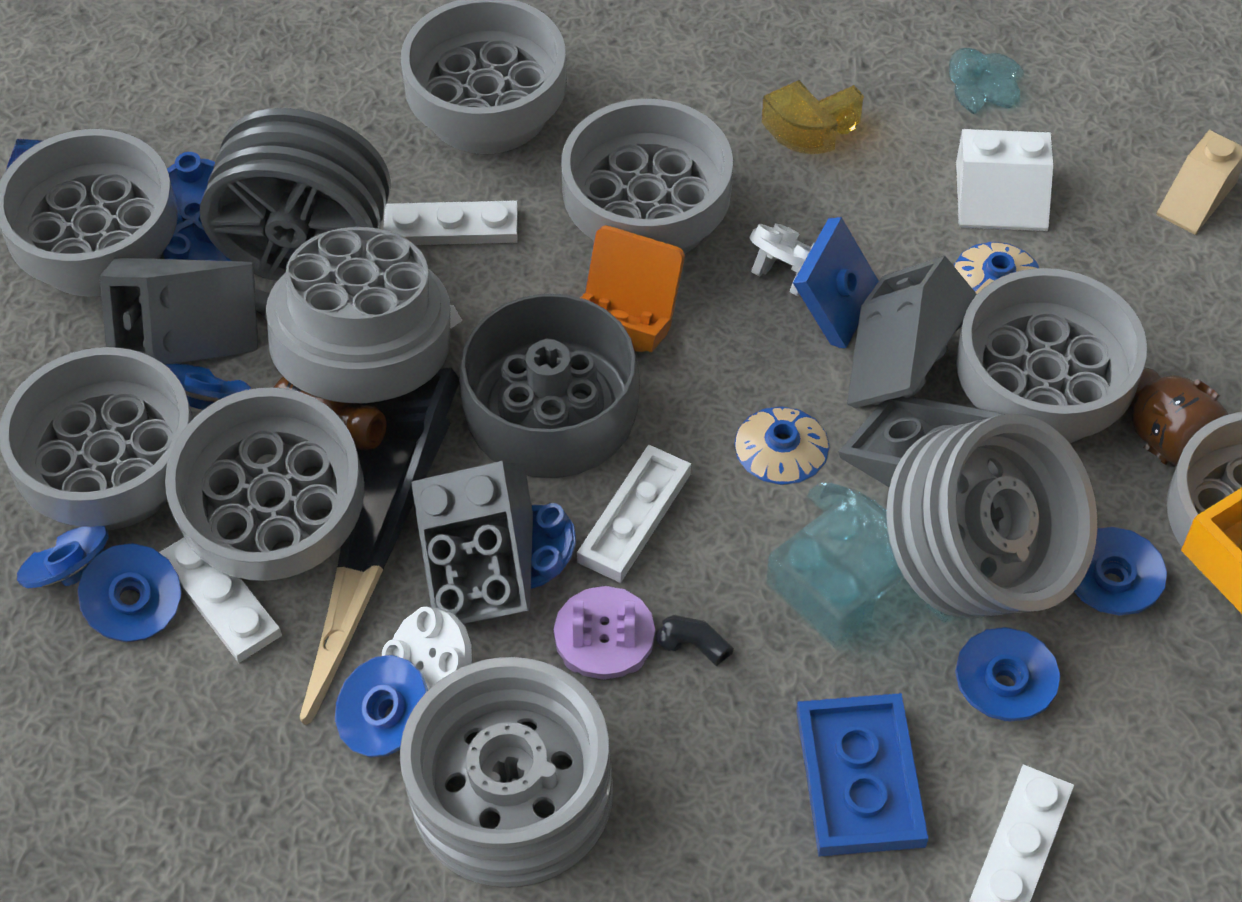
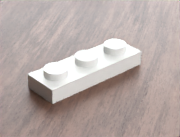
(454, 222)
(634, 513)
(223, 602)
(1023, 838)

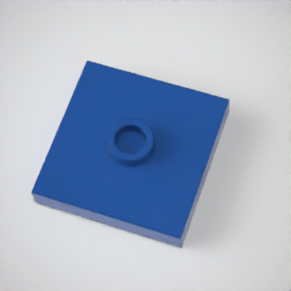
(835, 282)

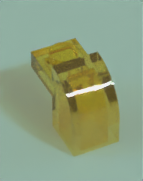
(808, 124)

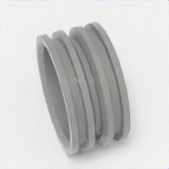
(994, 532)
(494, 701)

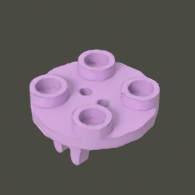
(628, 632)

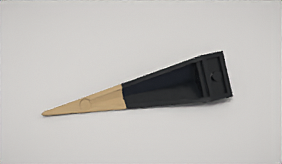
(405, 455)

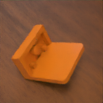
(635, 283)

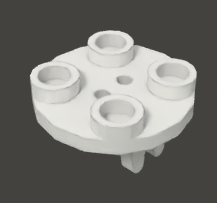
(780, 244)
(432, 640)

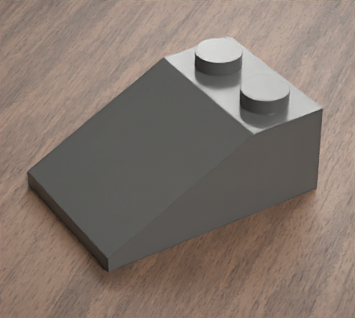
(896, 427)

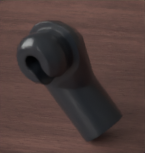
(696, 632)

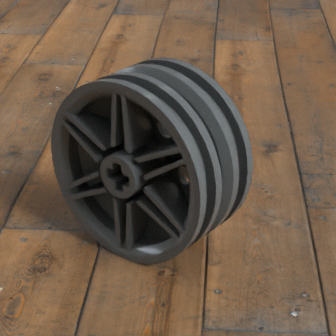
(286, 181)

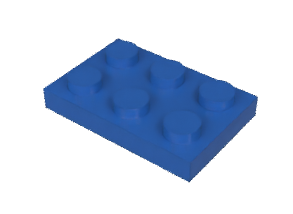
(861, 775)

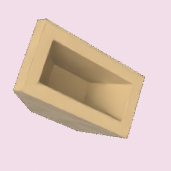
(1202, 182)

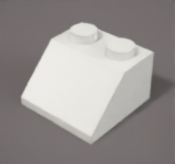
(1004, 179)

